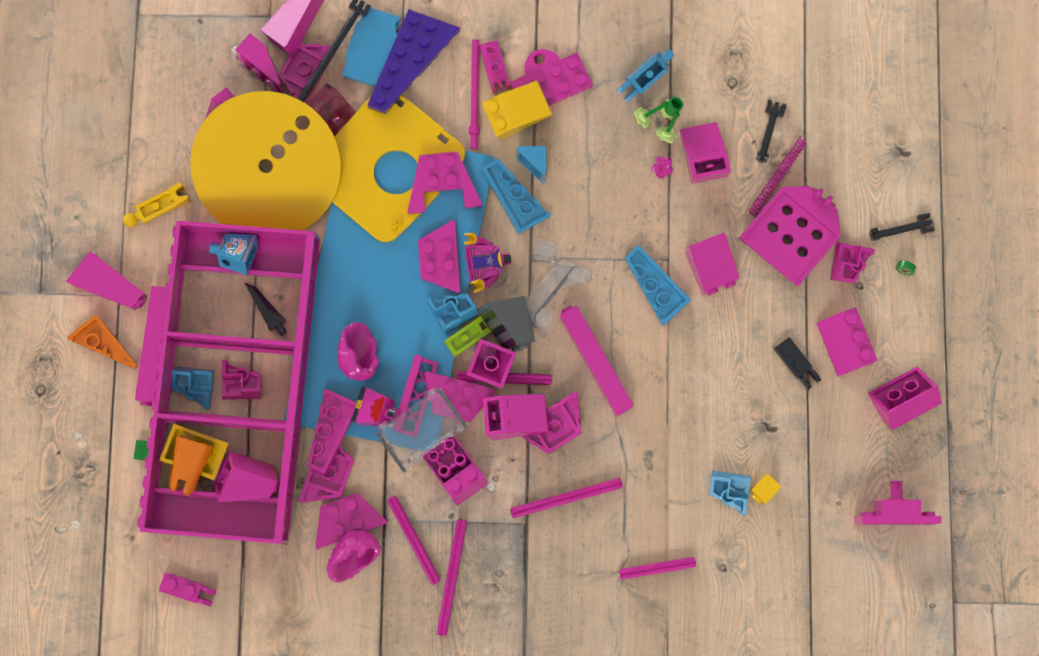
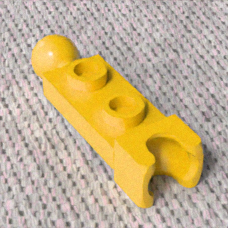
(157, 206)

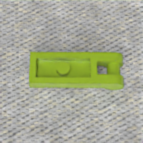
(466, 337)

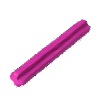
(657, 568)

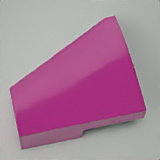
(849, 262)
(239, 383)

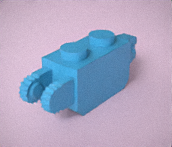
(646, 74)

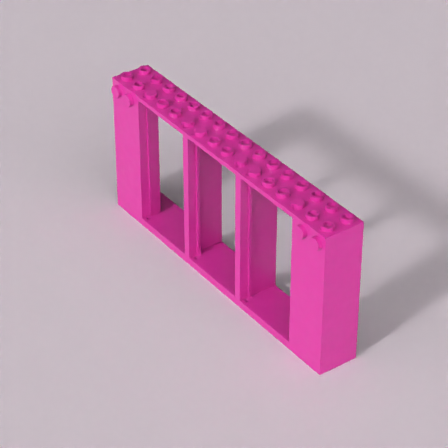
(279, 255)

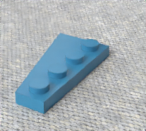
(656, 285)

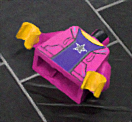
(484, 261)

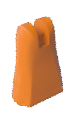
(188, 463)

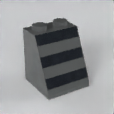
(509, 322)

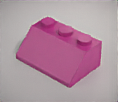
(846, 341)
(905, 398)

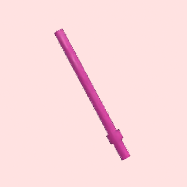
(474, 129)

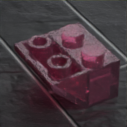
(332, 107)

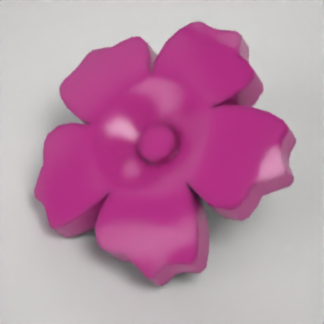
(662, 167)

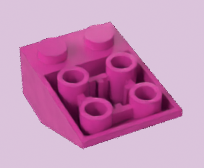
(255, 56)
(705, 153)
(515, 416)
(455, 470)

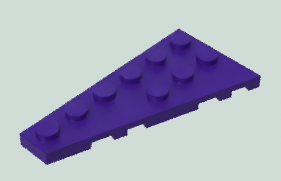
(413, 51)

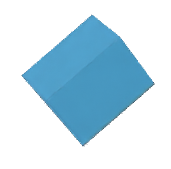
(534, 160)

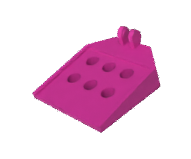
(805, 205)

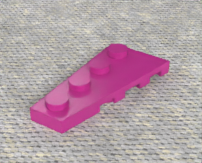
(330, 430)

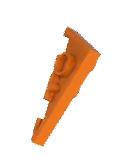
(99, 338)

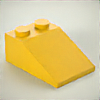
(517, 109)
(216, 457)

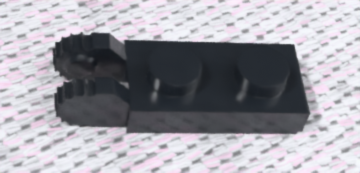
(796, 362)

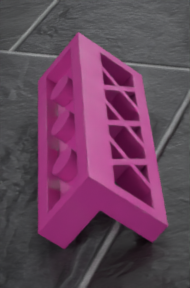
(412, 381)

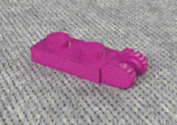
(185, 589)

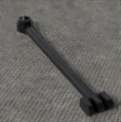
(357, 10)

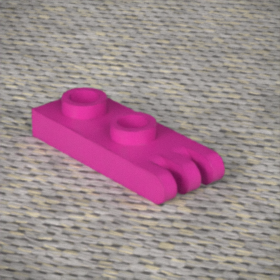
(494, 65)

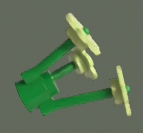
(670, 109)

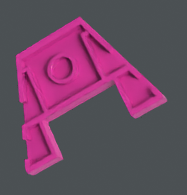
(441, 173)

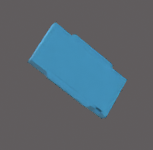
(370, 46)

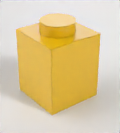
(764, 489)

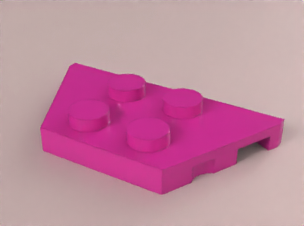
(301, 67)
(439, 257)
(463, 395)
(563, 425)
(328, 486)
(343, 516)

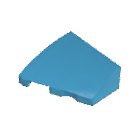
(452, 310)
(194, 384)
(731, 489)

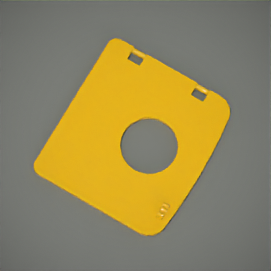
(360, 147)

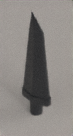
(270, 314)

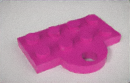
(556, 76)

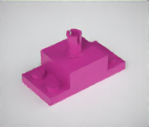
(897, 511)

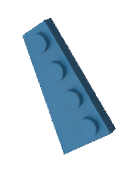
(514, 198)

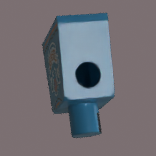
(236, 252)

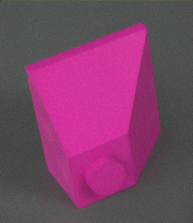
(491, 363)

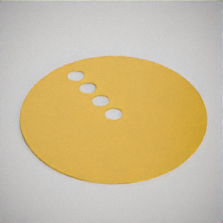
(239, 137)

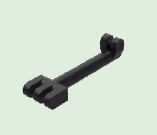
(762, 155)
(875, 234)

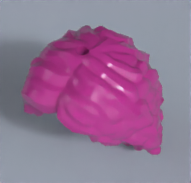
(357, 352)
(351, 555)

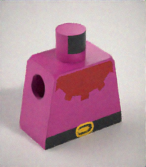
(373, 408)

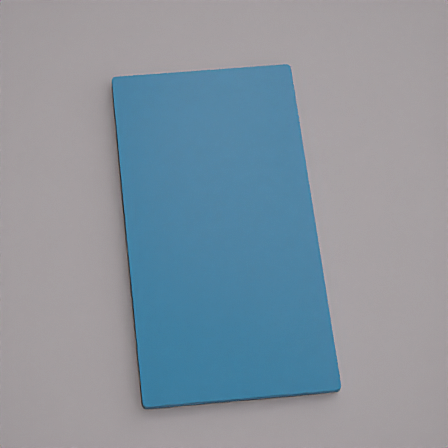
(384, 290)

